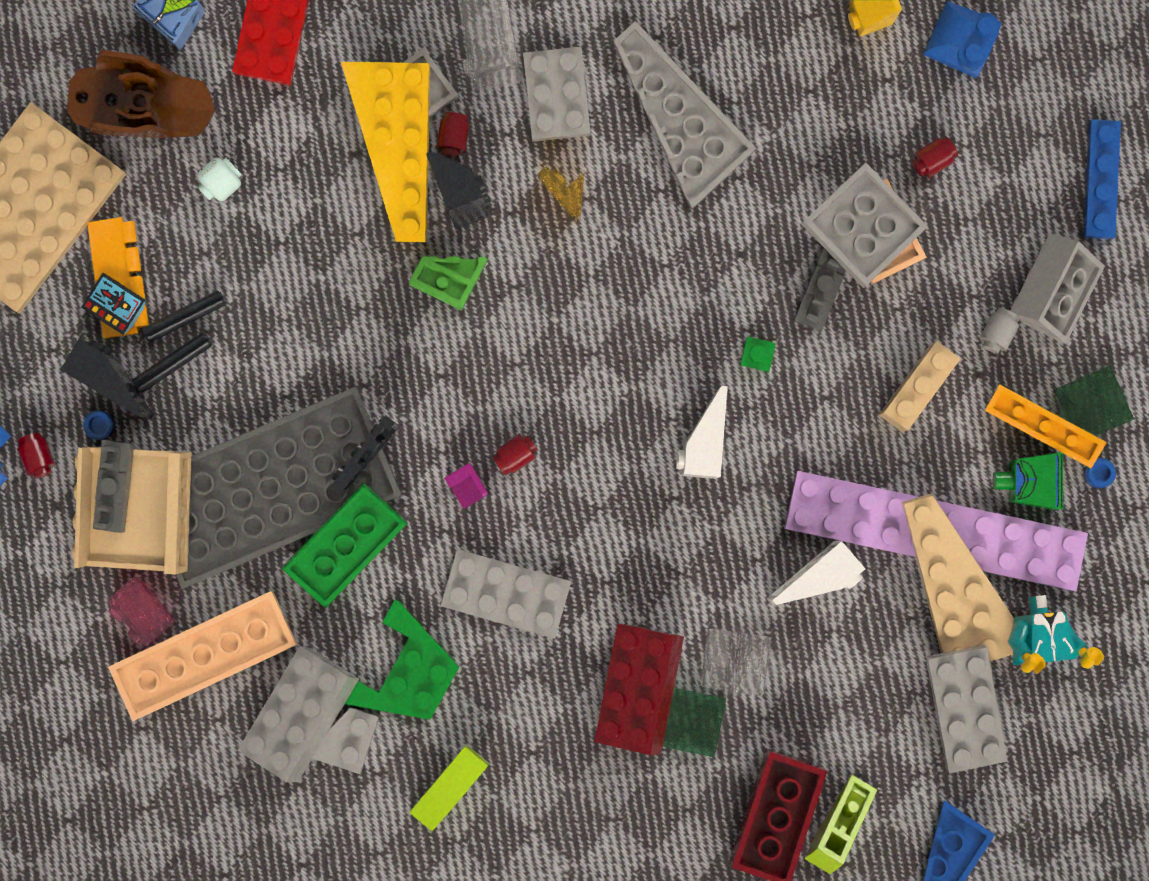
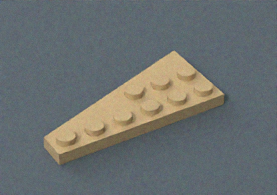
(958, 593)

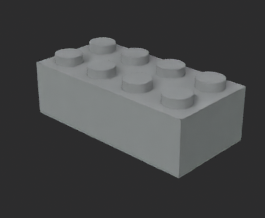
(298, 714)

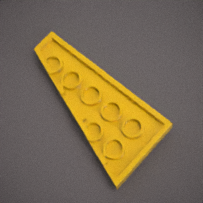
(394, 120)

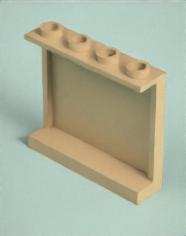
(155, 519)

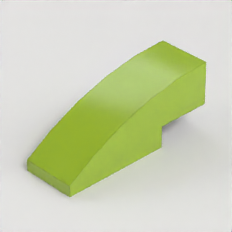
(449, 787)

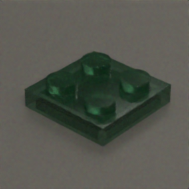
(1094, 402)
(694, 722)

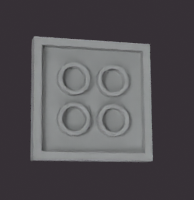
(864, 225)

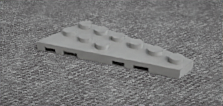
(691, 129)

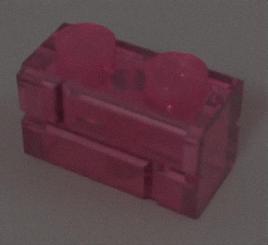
(141, 612)

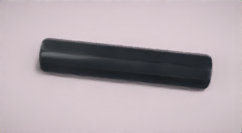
(184, 316)
(172, 362)

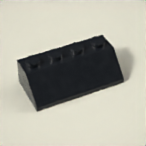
(461, 190)

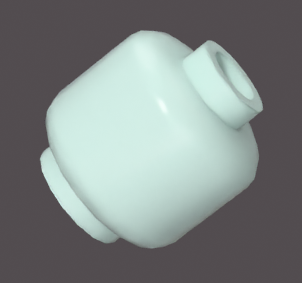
(219, 179)

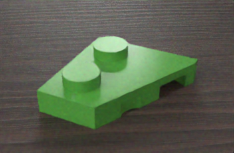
(448, 278)

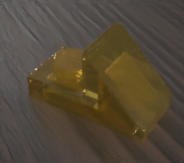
(570, 197)

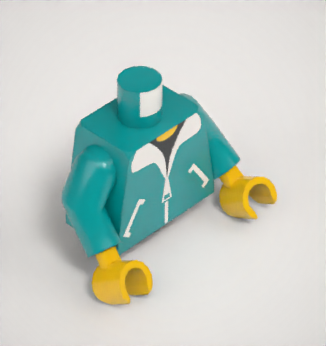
(1047, 638)

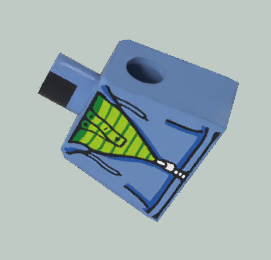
(171, 17)

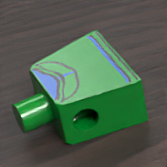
(1034, 481)

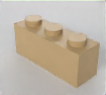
(919, 386)

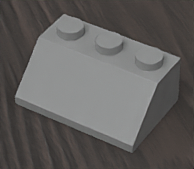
(1057, 287)

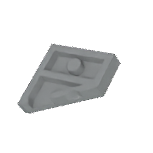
(348, 740)

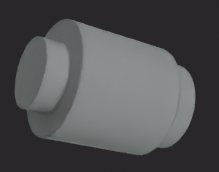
(1000, 330)

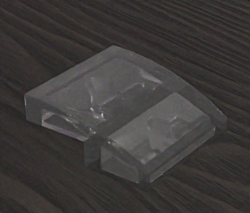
(735, 661)

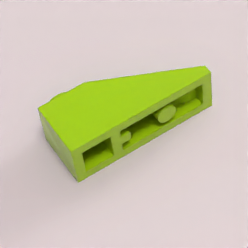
(841, 825)

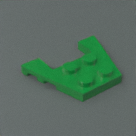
(417, 677)

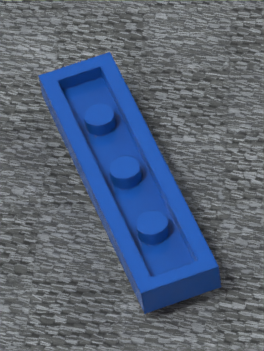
(1102, 179)

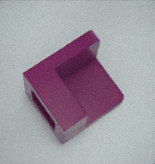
(466, 485)

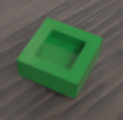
(757, 354)

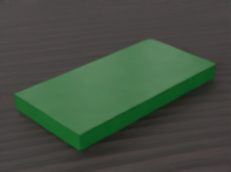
(344, 545)

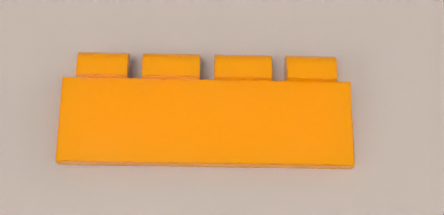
(112, 257)

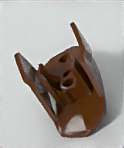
(149, 97)

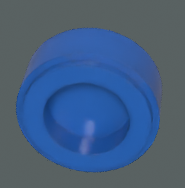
(99, 425)
(1101, 474)

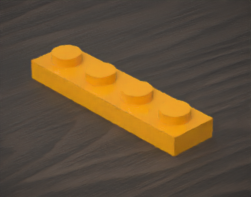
(1045, 426)

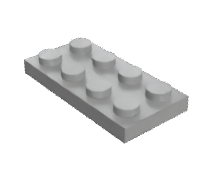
(506, 593)
(966, 708)

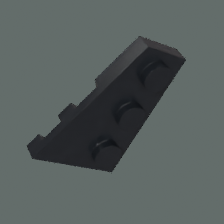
(364, 454)

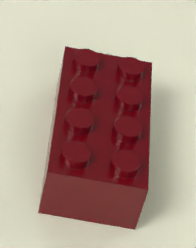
(639, 689)
(777, 817)

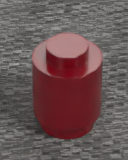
(453, 134)
(934, 157)
(515, 454)
(35, 455)

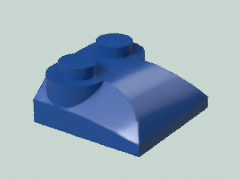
(963, 38)

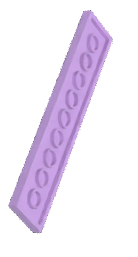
(878, 521)

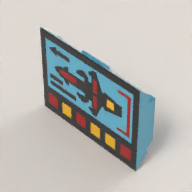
(114, 304)

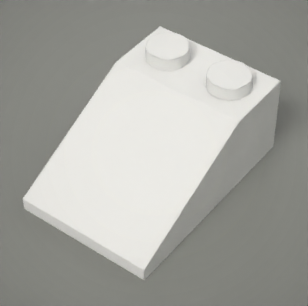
(704, 447)
(827, 572)

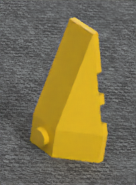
(872, 14)

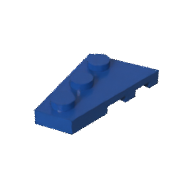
(956, 846)

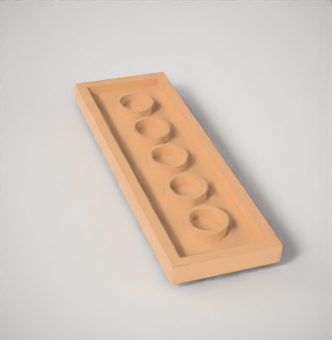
(202, 655)

